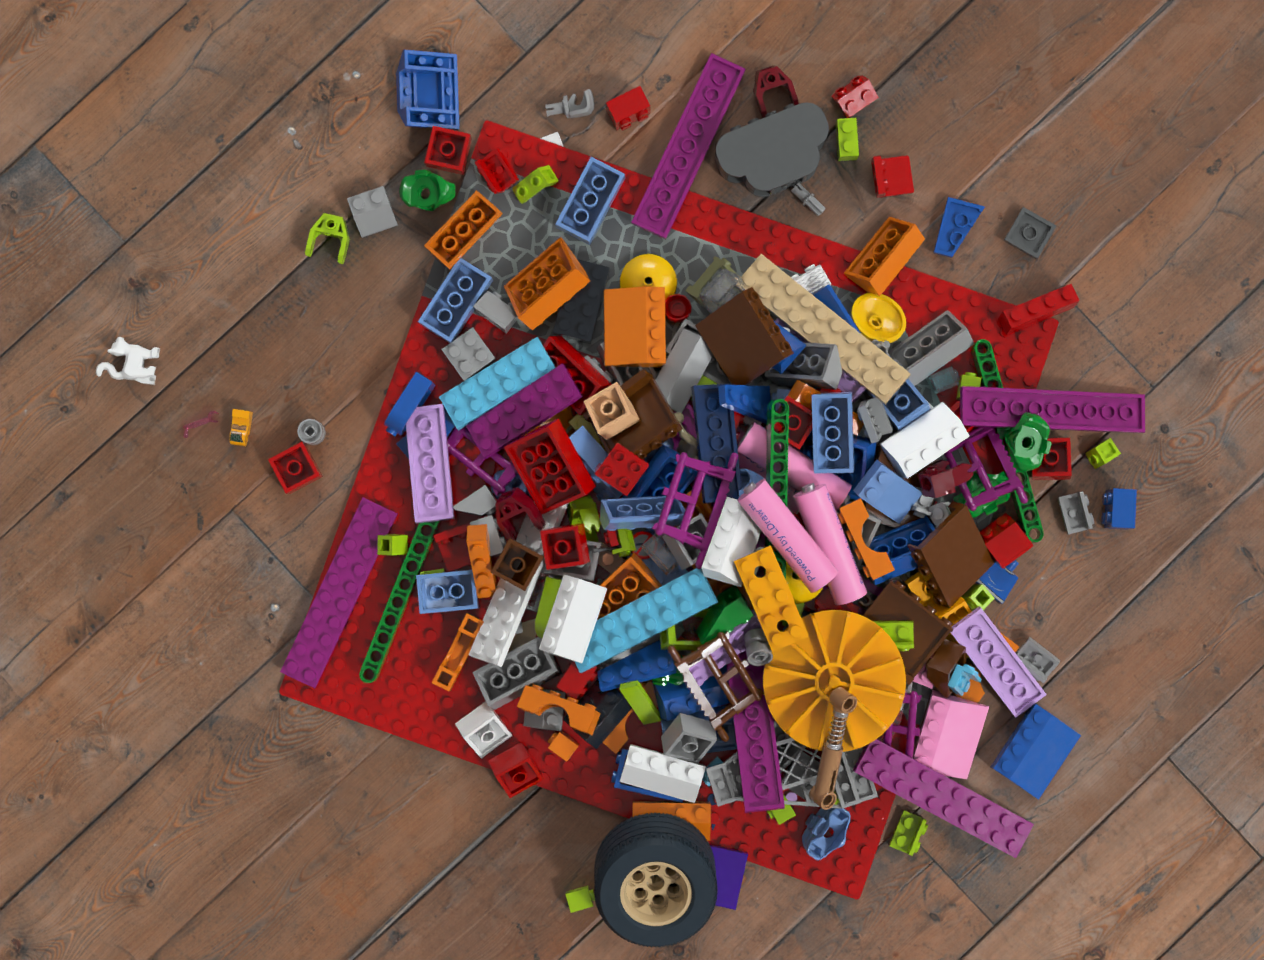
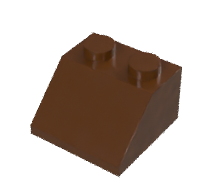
(517, 564)
(943, 665)

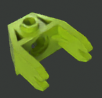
(338, 231)
(585, 511)

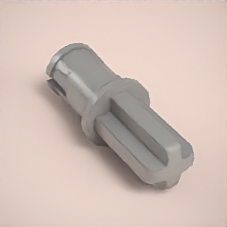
(808, 199)

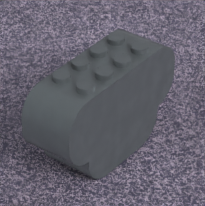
(774, 150)

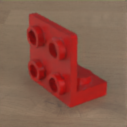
(892, 176)
(621, 469)
(454, 547)

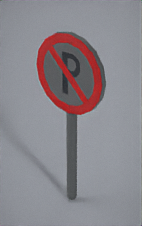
(639, 539)

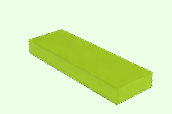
(640, 702)

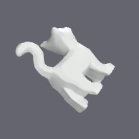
(134, 362)

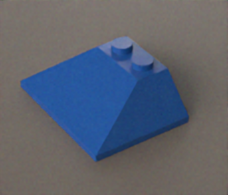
(428, 89)

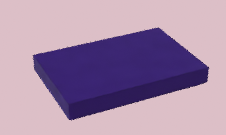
(729, 874)

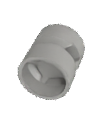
(311, 432)
(757, 647)

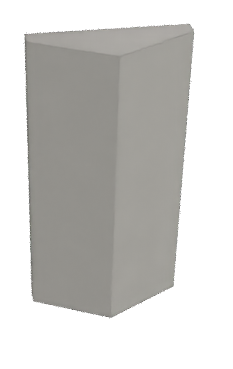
(683, 369)

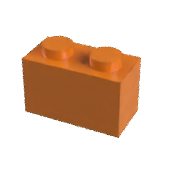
(562, 745)

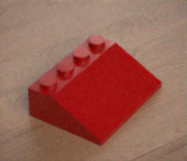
(550, 467)

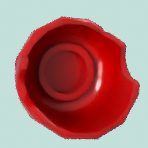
(677, 308)

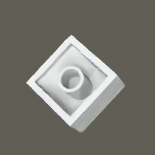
(483, 729)

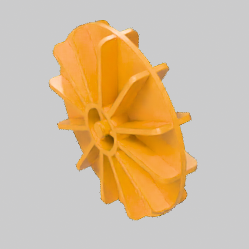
(842, 653)

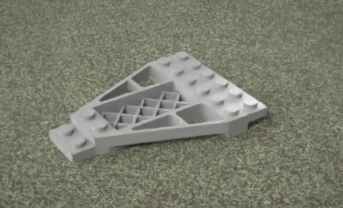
(849, 786)

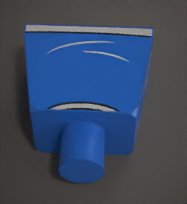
(999, 581)

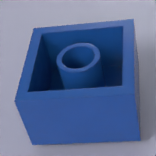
(1119, 508)

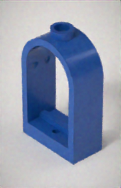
(412, 397)

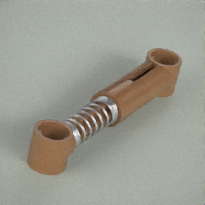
(823, 791)

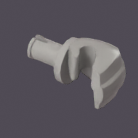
(569, 107)

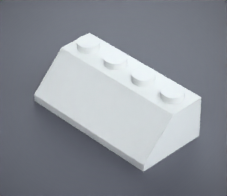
(924, 440)
(733, 539)
(573, 618)
(662, 773)

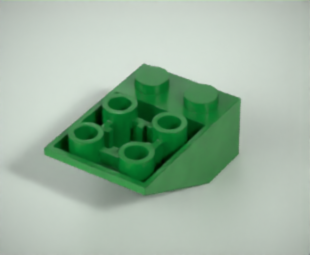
(725, 615)

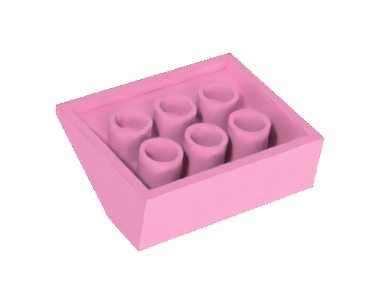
(950, 734)

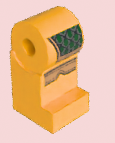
(240, 427)

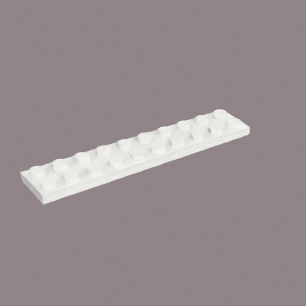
(510, 601)

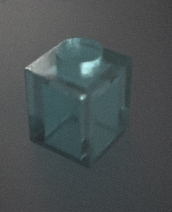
(944, 380)

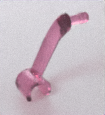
(199, 422)

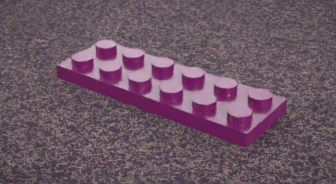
(524, 411)

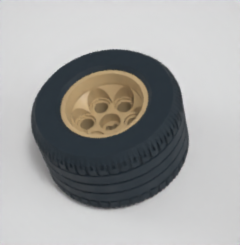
(652, 845)

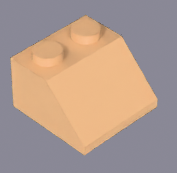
(611, 411)

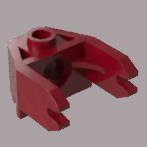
(762, 84)
(938, 481)
(513, 503)

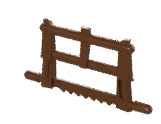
(703, 652)

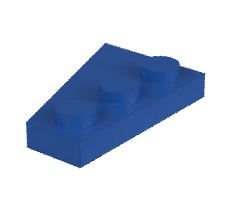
(955, 224)

